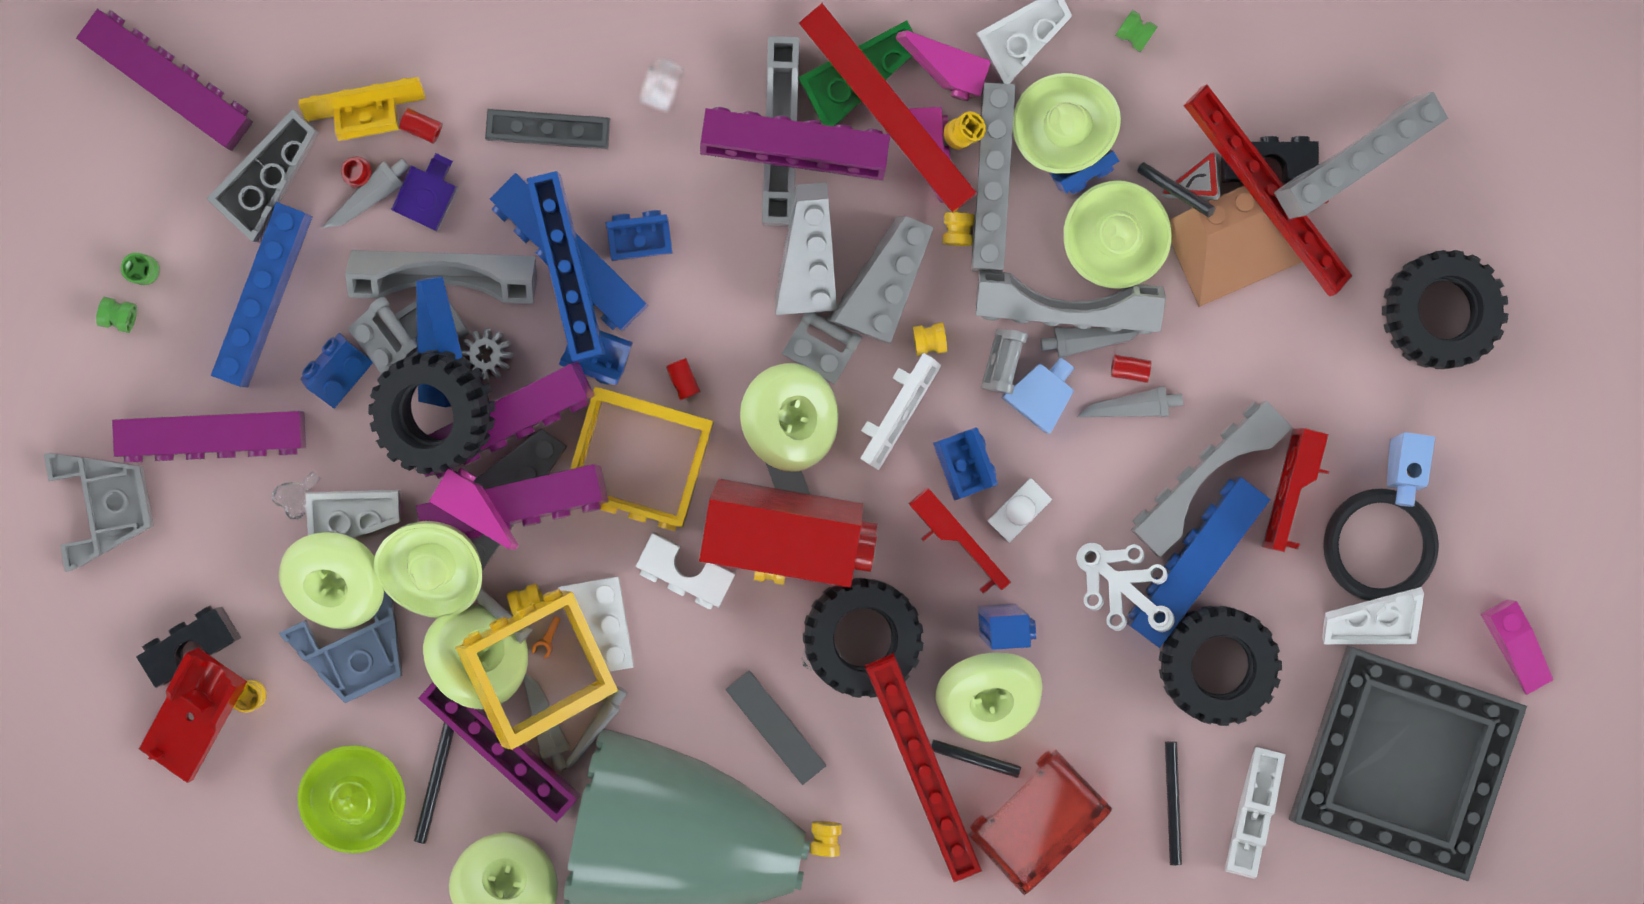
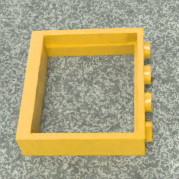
(637, 511)
(560, 711)

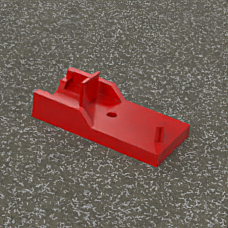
(1299, 470)
(946, 527)
(198, 688)

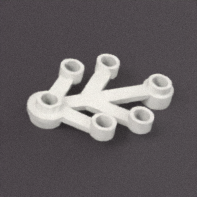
(1120, 583)

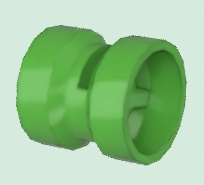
(1135, 31)
(134, 266)
(116, 314)

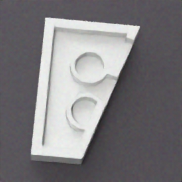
(606, 617)

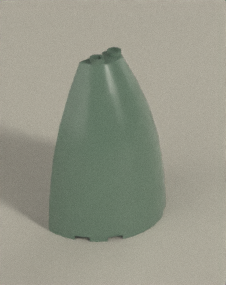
(676, 833)

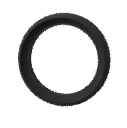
(1332, 537)

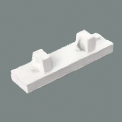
(901, 410)

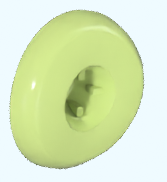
(1065, 123)
(1117, 234)
(789, 416)
(429, 568)
(331, 580)
(503, 661)
(989, 696)
(503, 871)

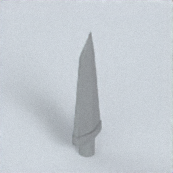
(381, 184)
(1078, 340)
(1145, 403)
(601, 719)
(551, 742)

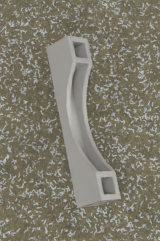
(781, 101)
(1335, 174)
(993, 178)
(384, 272)
(1132, 308)
(1165, 522)

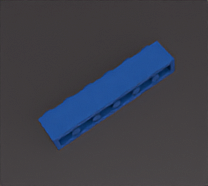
(566, 266)
(607, 289)
(261, 295)
(1201, 556)
(1005, 626)

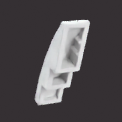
(1255, 812)

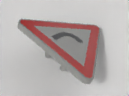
(1201, 179)

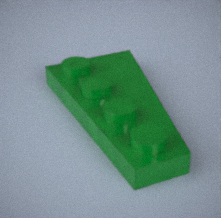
(829, 91)

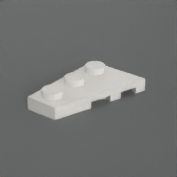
(1021, 35)
(352, 511)
(1377, 621)

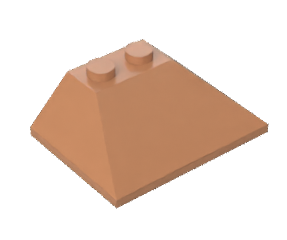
(1229, 247)

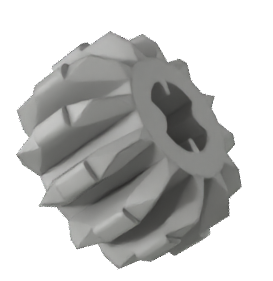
(496, 357)

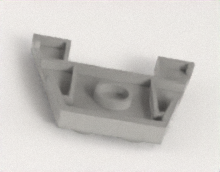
(114, 504)

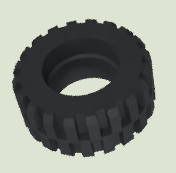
(1485, 309)
(396, 422)
(840, 600)
(1260, 675)

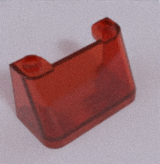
(1040, 822)

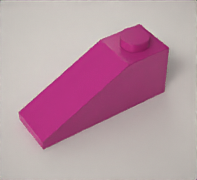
(948, 66)
(471, 504)
(1518, 644)

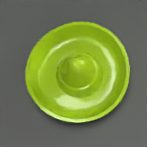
(351, 799)

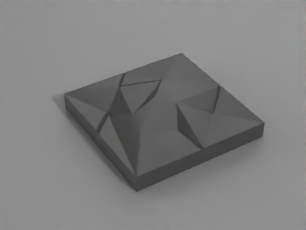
(1407, 763)

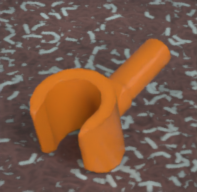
(548, 636)

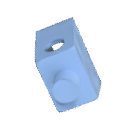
(1042, 394)
(1411, 454)

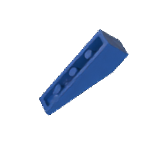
(434, 331)

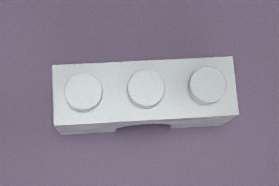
(659, 561)

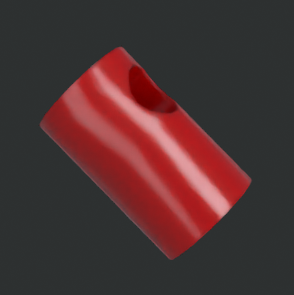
(420, 125)
(1131, 368)
(683, 379)

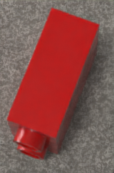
(787, 533)

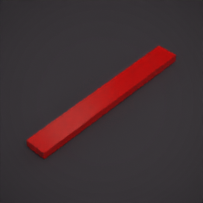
(887, 108)
(1262, 184)
(923, 767)

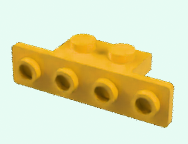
(363, 109)

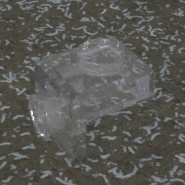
(661, 84)

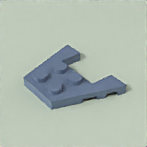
(356, 661)

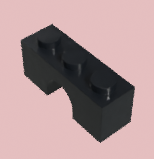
(1293, 156)
(211, 630)

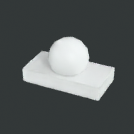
(1019, 510)

